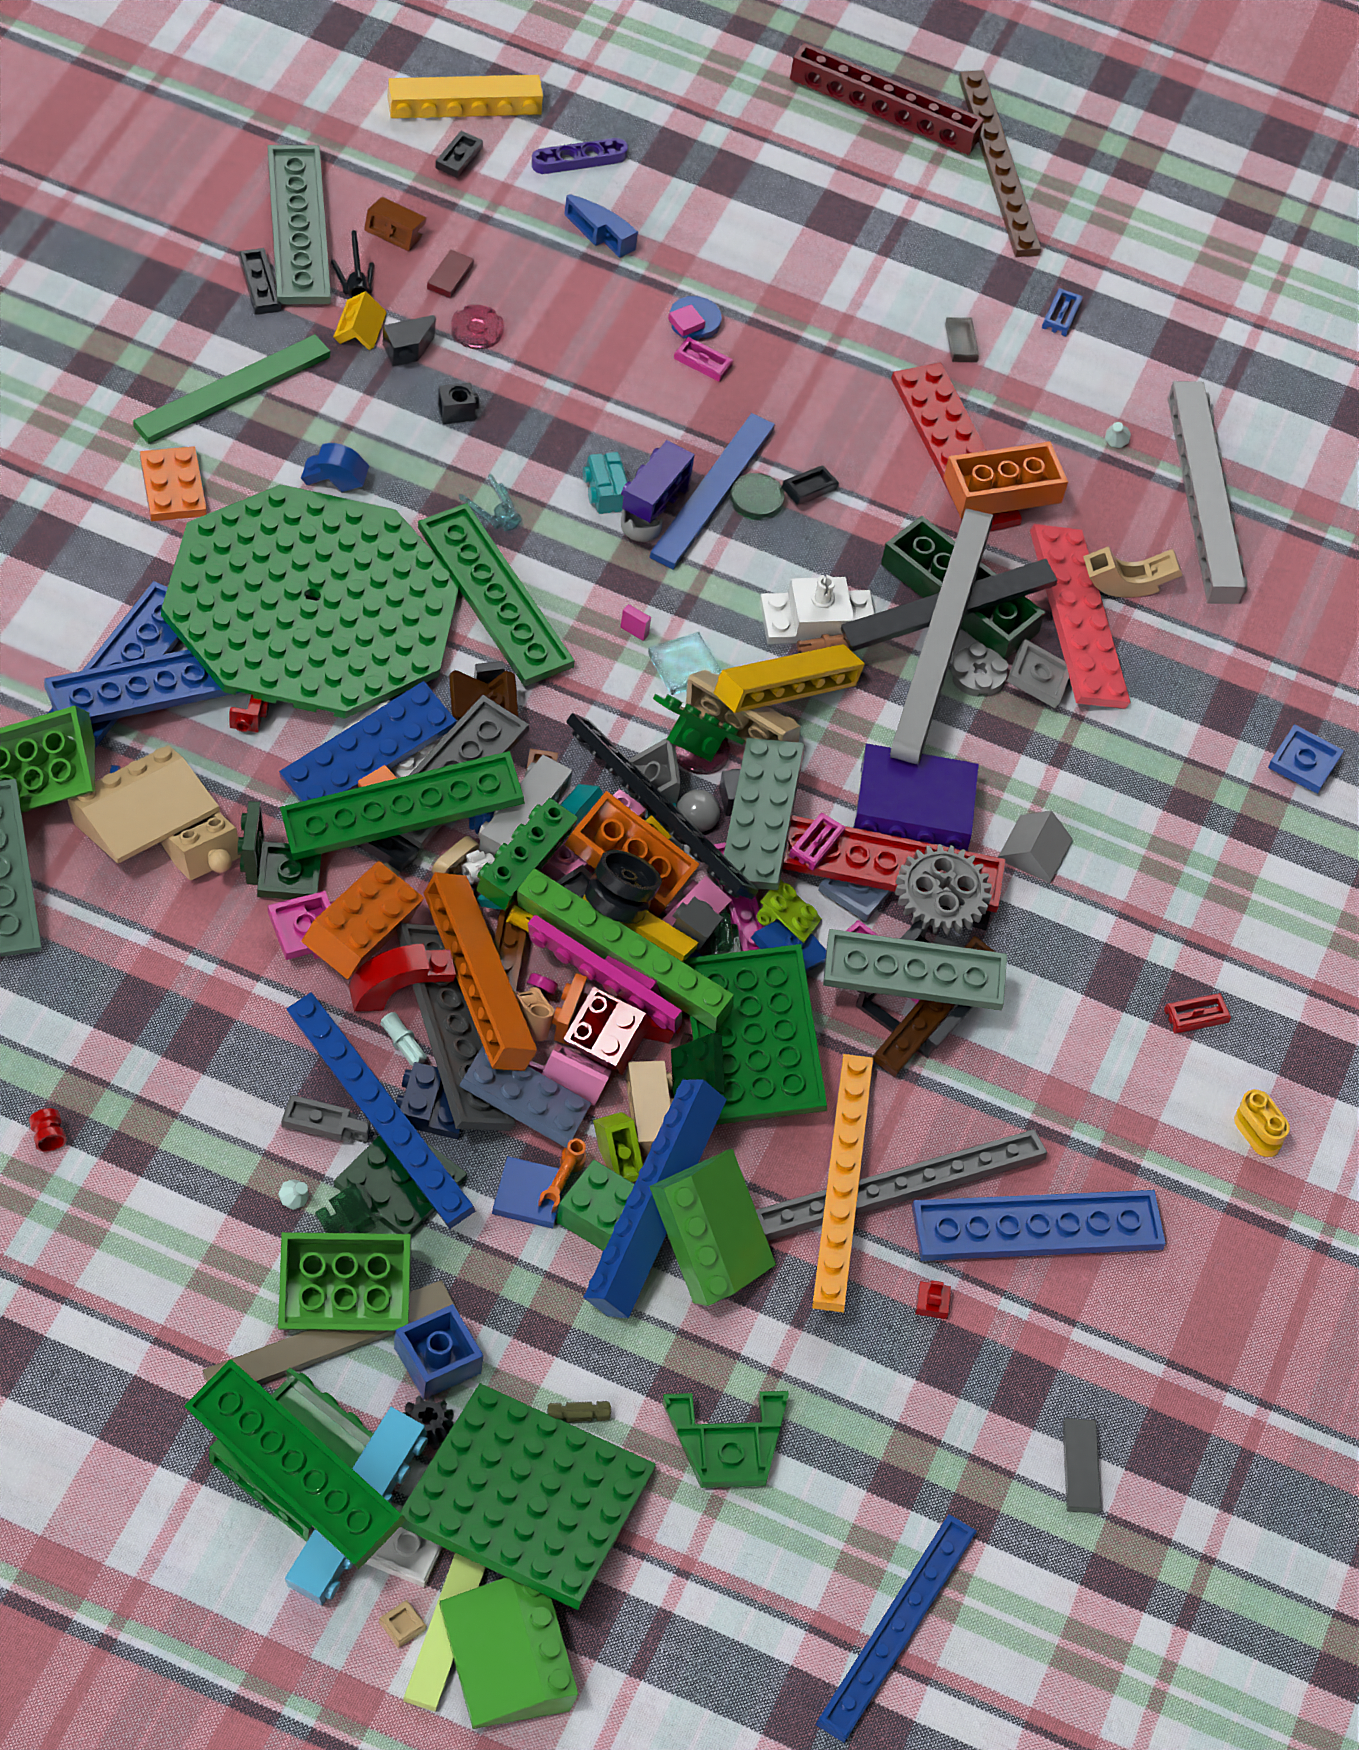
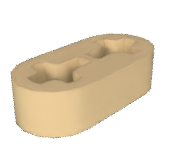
(454, 858)

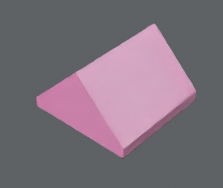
(576, 1073)

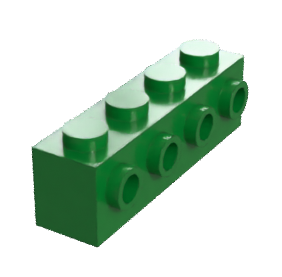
(529, 849)

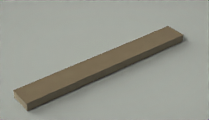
(319, 1345)

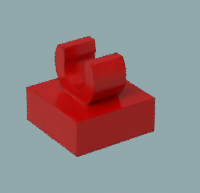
(933, 1299)

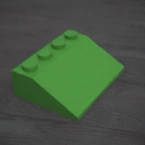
(49, 757)
(713, 1228)
(344, 1281)
(508, 1653)

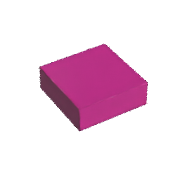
(686, 320)
(635, 622)

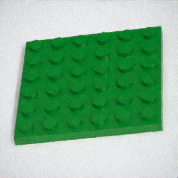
(527, 1495)

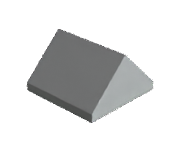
(661, 768)
(1037, 845)

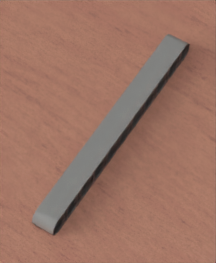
(941, 637)

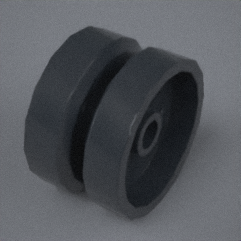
(622, 886)

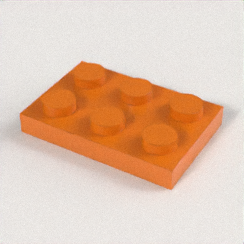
(173, 483)

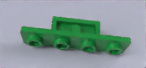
(695, 732)

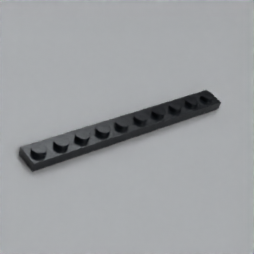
(666, 812)

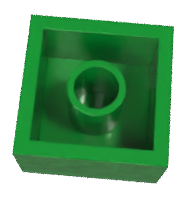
(594, 1204)

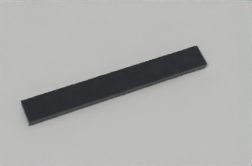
(918, 614)

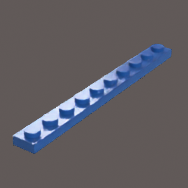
(381, 1111)

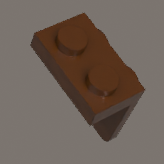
(467, 690)

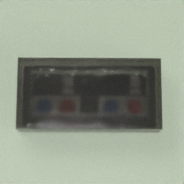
(961, 339)

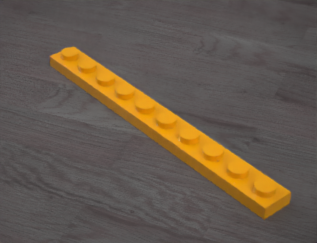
(842, 1184)

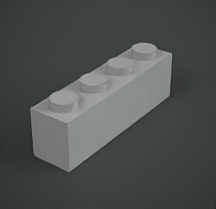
(541, 781)

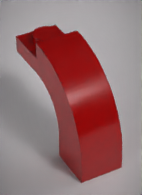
(396, 969)

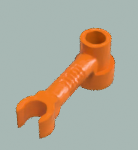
(572, 1161)

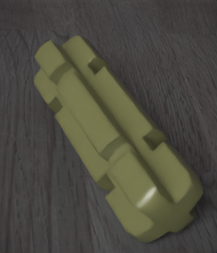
(580, 1411)

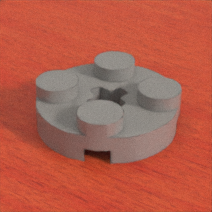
(982, 658)

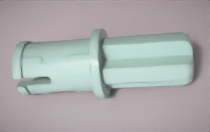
(403, 1038)

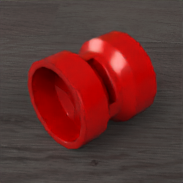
(47, 1129)

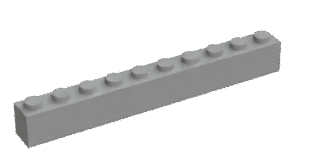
(1206, 493)

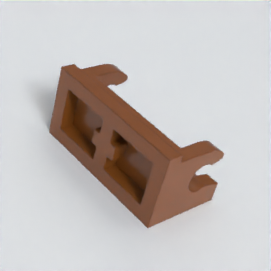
(394, 223)

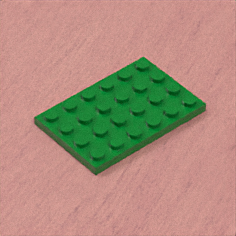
(767, 1036)

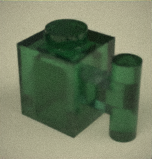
(724, 938)
(353, 1211)

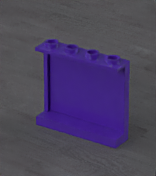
(917, 801)

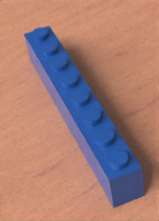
(640, 1227)

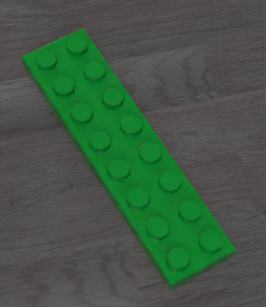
(496, 594)
(401, 805)
(295, 1464)

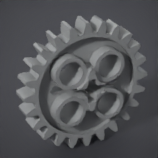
(943, 889)

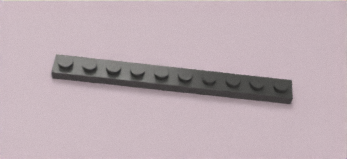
(909, 1182)

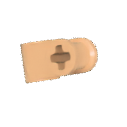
(536, 1012)

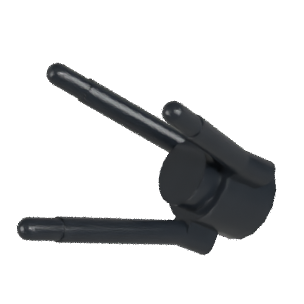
(357, 281)

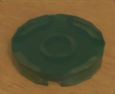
(757, 496)

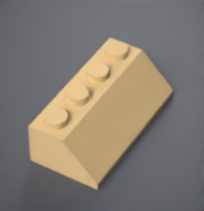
(753, 723)

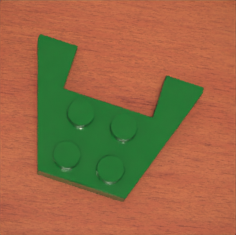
(728, 1451)

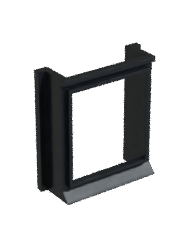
(865, 1004)

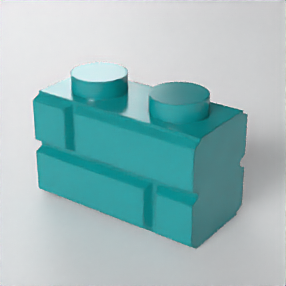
(606, 481)

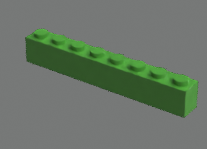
(608, 937)

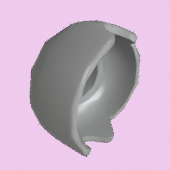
(639, 529)
(700, 809)

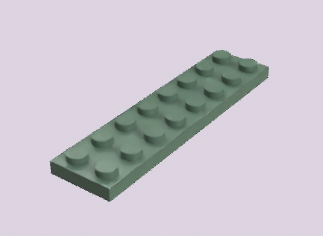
(298, 224)

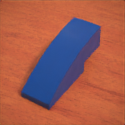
(601, 225)

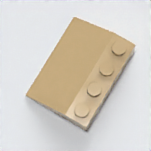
(142, 804)

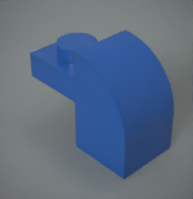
(338, 464)

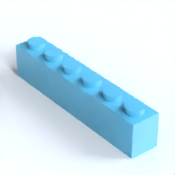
(382, 1467)

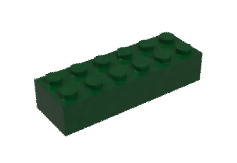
(921, 559)

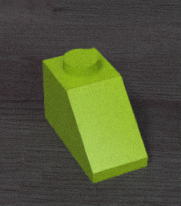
(619, 1145)

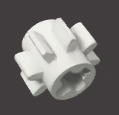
(475, 862)

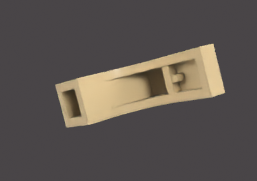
(1131, 578)

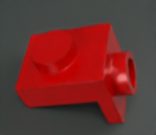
(248, 719)

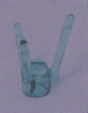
(505, 513)

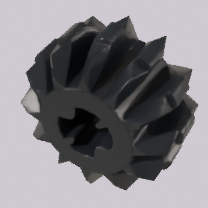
(436, 1414)

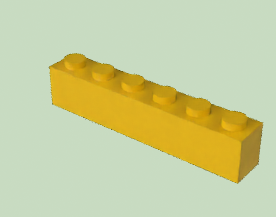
(465, 96)
(788, 678)

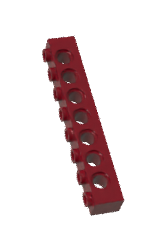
(886, 98)

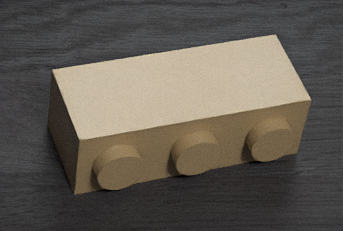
(648, 1099)

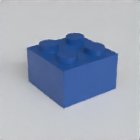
(438, 1351)

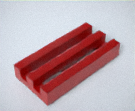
(1199, 1017)

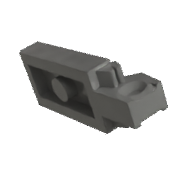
(324, 1120)

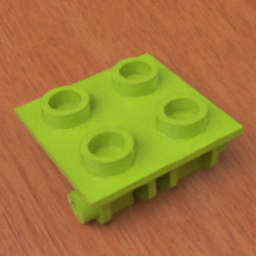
(790, 910)

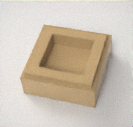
(402, 1624)

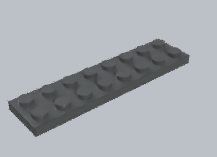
(452, 1038)

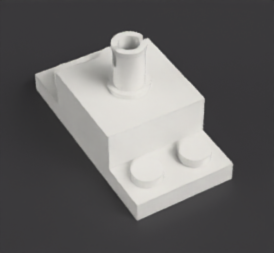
(812, 609)

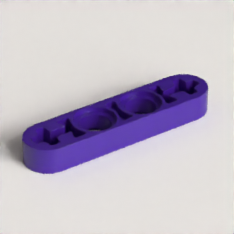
(544, 159)

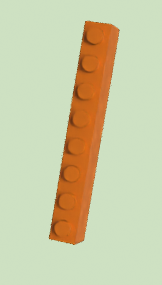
(480, 972)

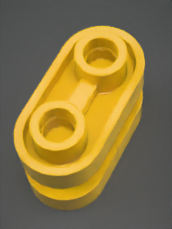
(1261, 1123)

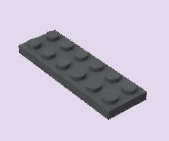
(479, 733)

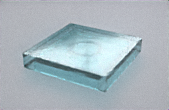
(680, 659)

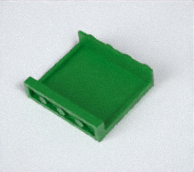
(324, 1418)

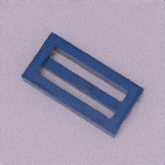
(1057, 325)

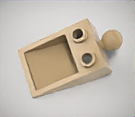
(204, 847)

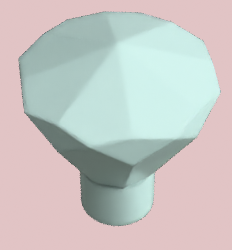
(1117, 435)
(293, 1194)

